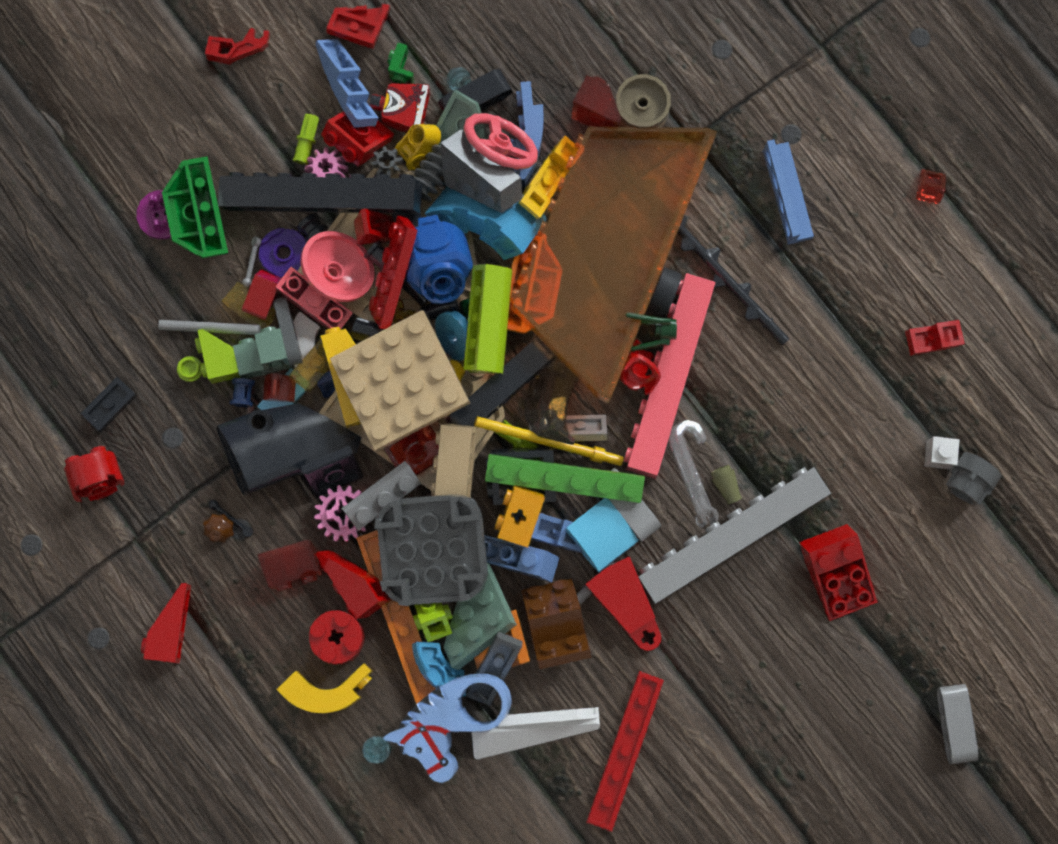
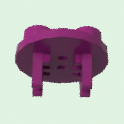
(147, 209)

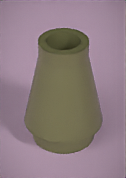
(726, 482)

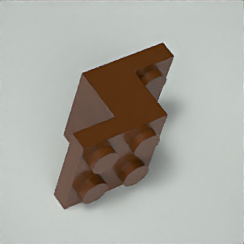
(556, 623)

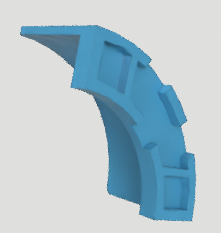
(505, 232)

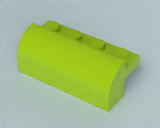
(488, 319)

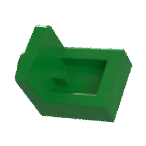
(396, 61)

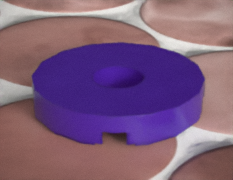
(273, 242)

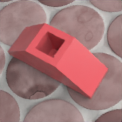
(319, 308)

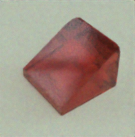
(931, 186)
(279, 388)

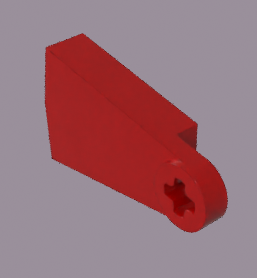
(624, 599)

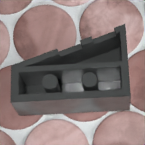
(477, 176)

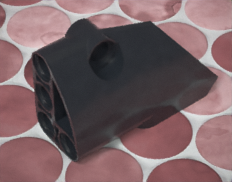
(286, 441)

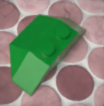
(194, 209)

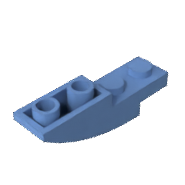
(531, 123)

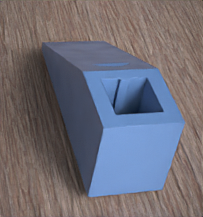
(521, 559)

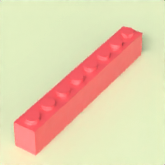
(674, 364)

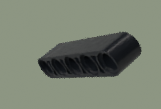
(503, 387)

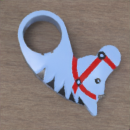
(429, 724)

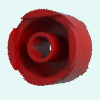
(93, 474)
(322, 632)

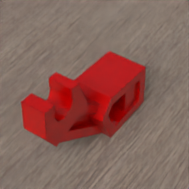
(242, 49)

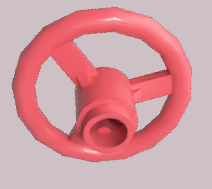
(498, 144)

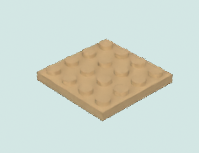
(399, 380)

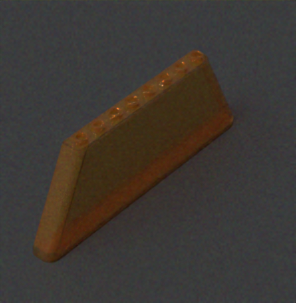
(608, 244)

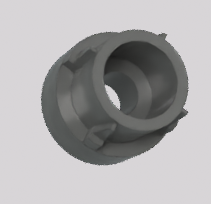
(973, 479)

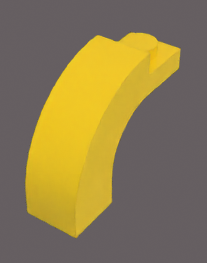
(309, 698)

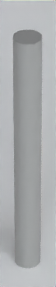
(210, 327)

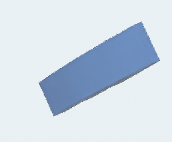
(344, 81)
(552, 532)

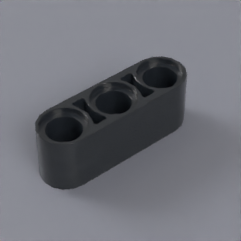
(485, 90)

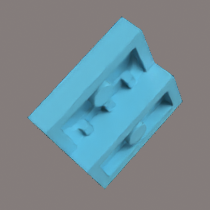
(602, 534)

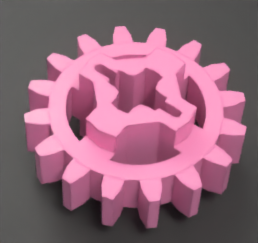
(331, 515)

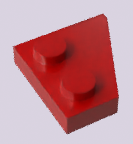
(358, 24)

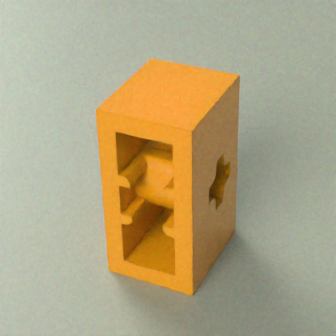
(519, 531)

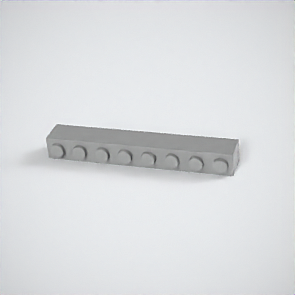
(734, 535)

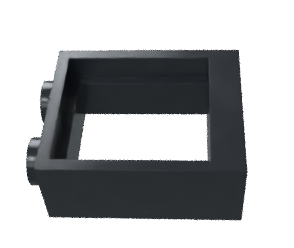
(530, 452)

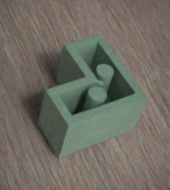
(263, 355)

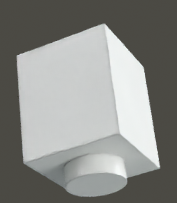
(941, 452)

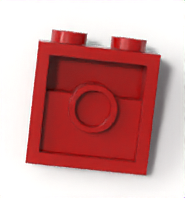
(355, 143)

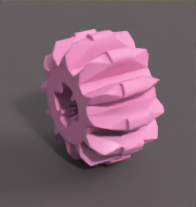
(317, 164)

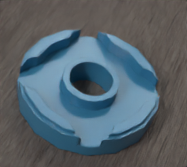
(452, 333)

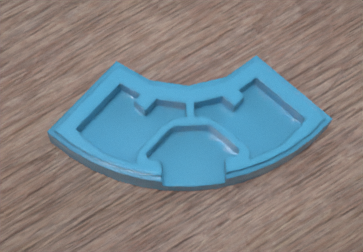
(433, 664)

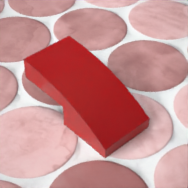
(934, 337)

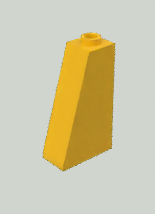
(335, 342)

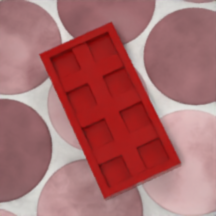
(392, 276)

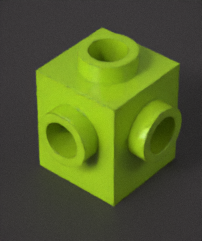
(433, 620)

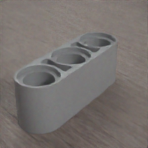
(637, 516)
(957, 724)

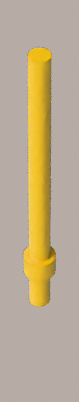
(595, 454)

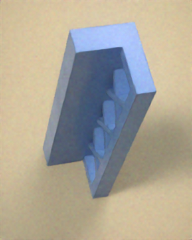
(787, 192)

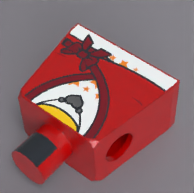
(402, 105)

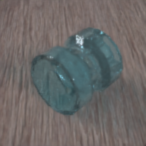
(373, 748)

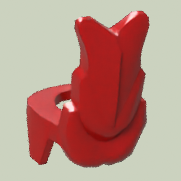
(635, 369)

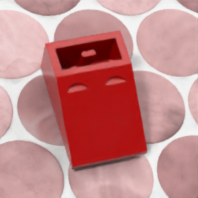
(839, 571)

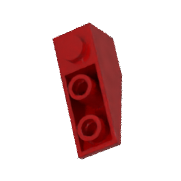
(356, 586)

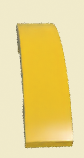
(546, 179)

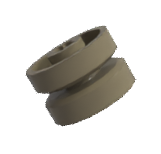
(646, 92)

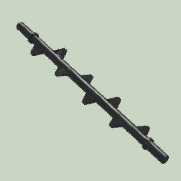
(723, 278)

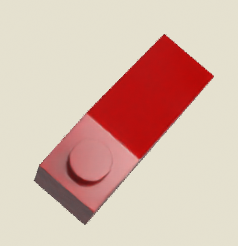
(167, 633)

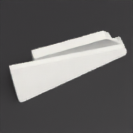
(532, 729)

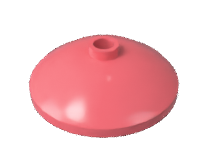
(344, 259)

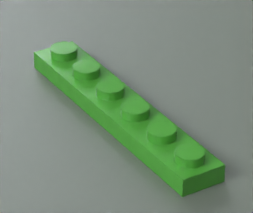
(564, 478)

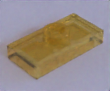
(312, 368)

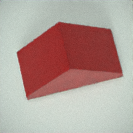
(372, 226)
(261, 294)

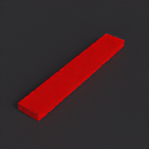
(625, 751)

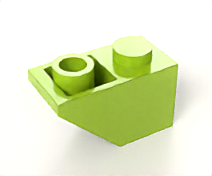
(218, 357)

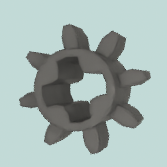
(387, 155)

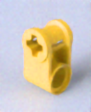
(417, 144)

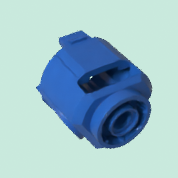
(439, 261)

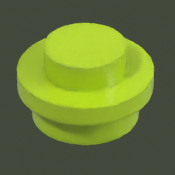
(189, 369)

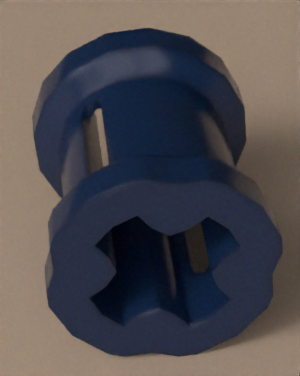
(242, 393)

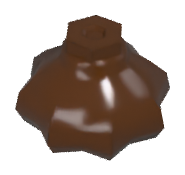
(218, 528)

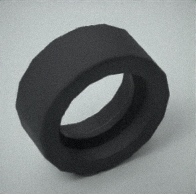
(664, 292)

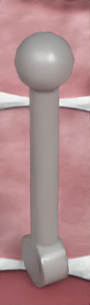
(256, 241)

